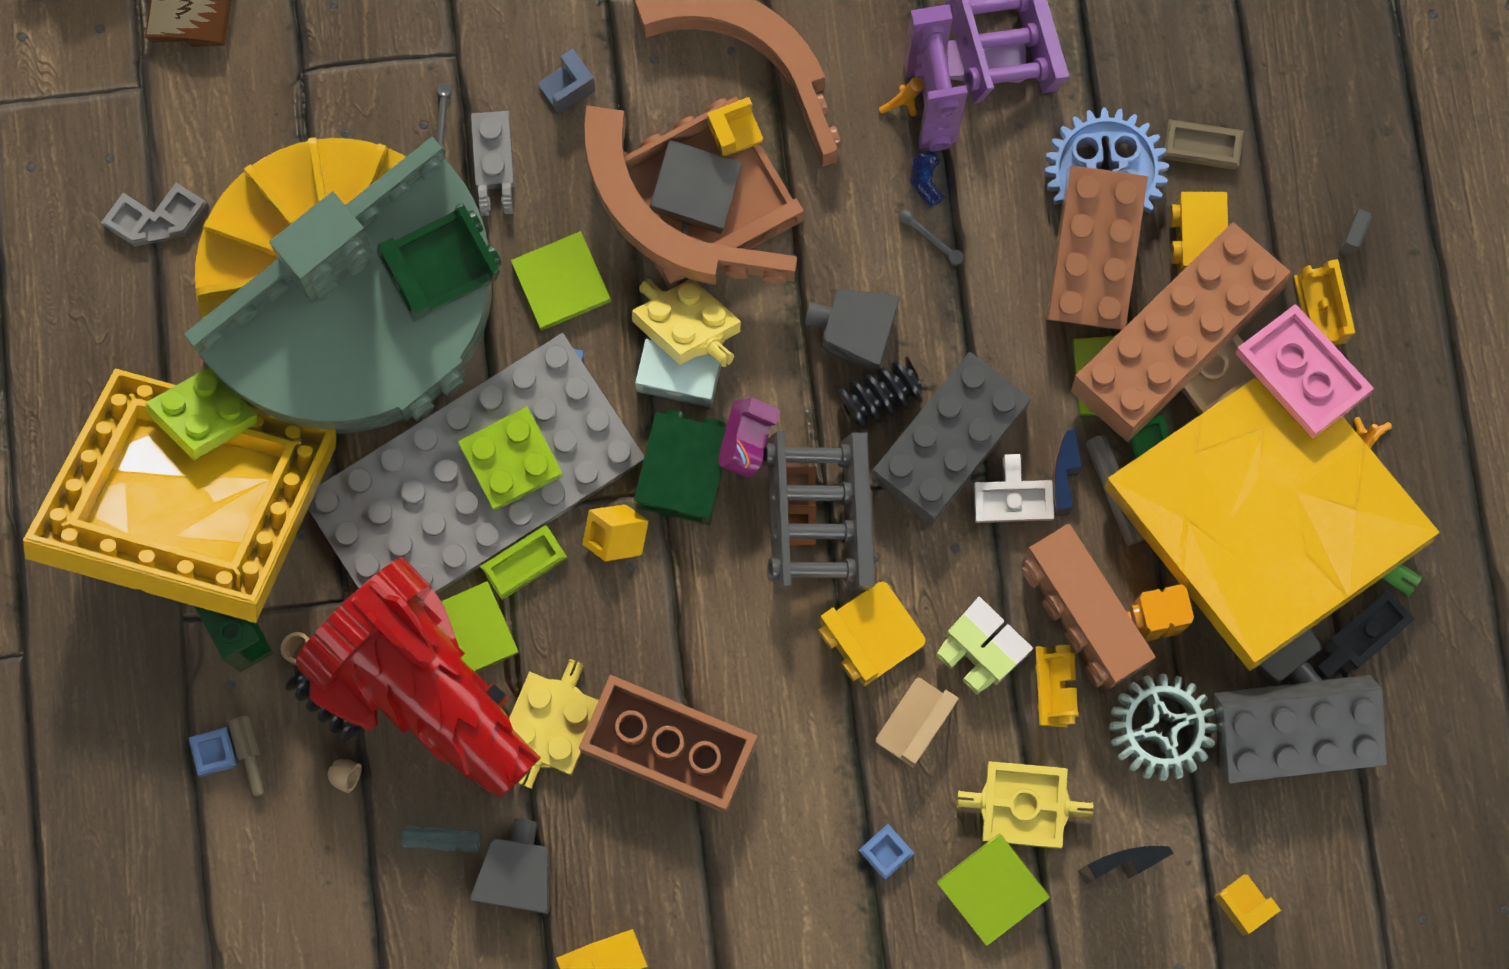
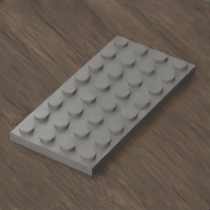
(423, 498)

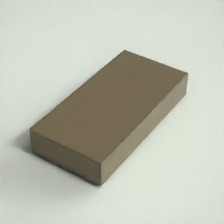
(1203, 144)

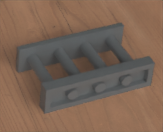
(852, 493)

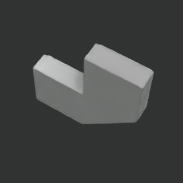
(171, 219)

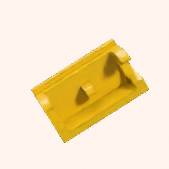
(1325, 300)

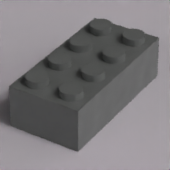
(950, 438)
(1300, 728)

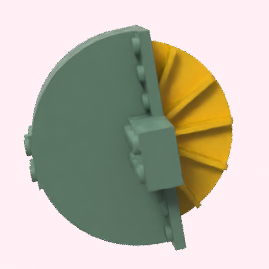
(301, 302)

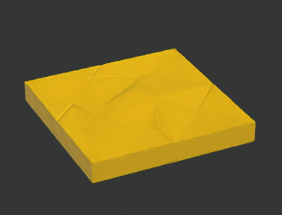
(1268, 519)
(172, 525)

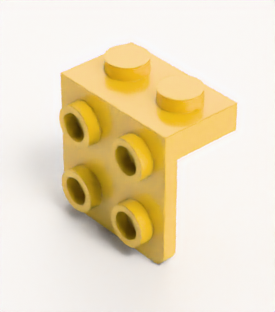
(871, 633)

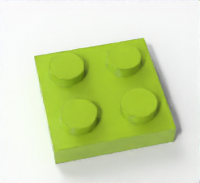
(201, 413)
(510, 458)

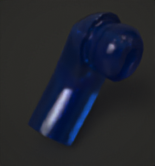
(922, 175)

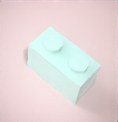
(664, 377)

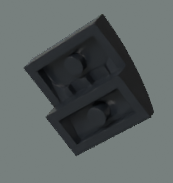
(1131, 860)

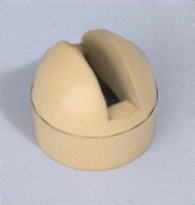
(292, 645)
(344, 774)

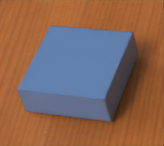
(213, 751)
(886, 852)

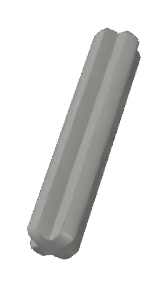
(1105, 466)

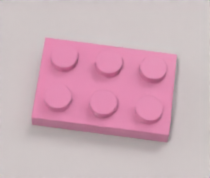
(1304, 371)

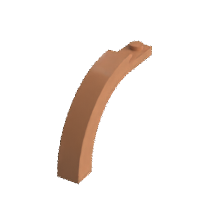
(769, 35)
(648, 231)

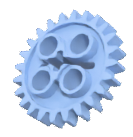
(1117, 132)

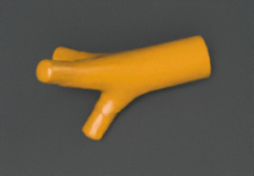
(905, 97)
(1370, 437)

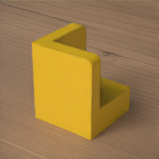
(734, 127)
(615, 532)
(1246, 905)

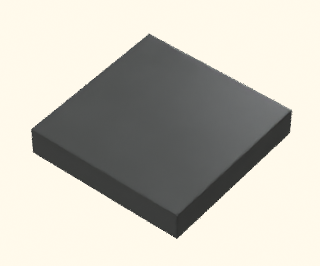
(695, 186)

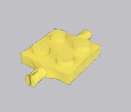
(686, 322)
(553, 720)
(1025, 804)

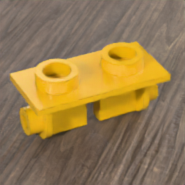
(1056, 703)

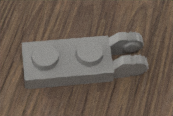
(493, 158)

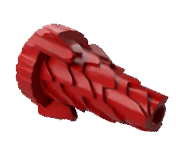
(400, 655)

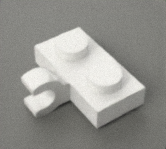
(1013, 498)

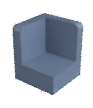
(568, 83)

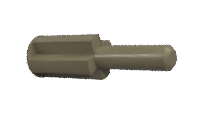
(247, 750)

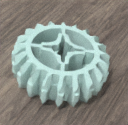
(1169, 743)

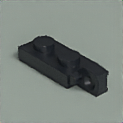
(1364, 636)

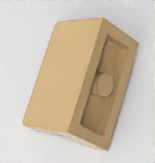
(915, 721)

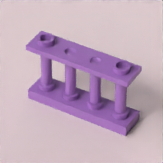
(1037, 34)
(926, 60)

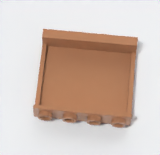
(759, 201)

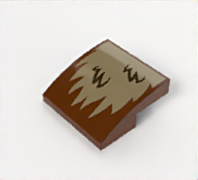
(188, 21)

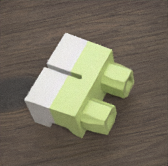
(993, 660)

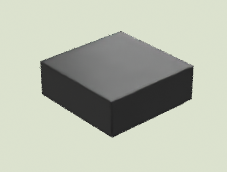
(1355, 233)

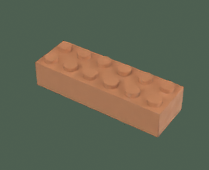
(1180, 332)

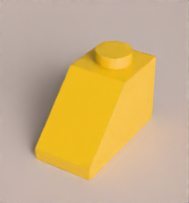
(614, 952)

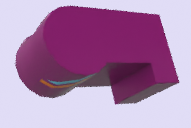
(747, 435)

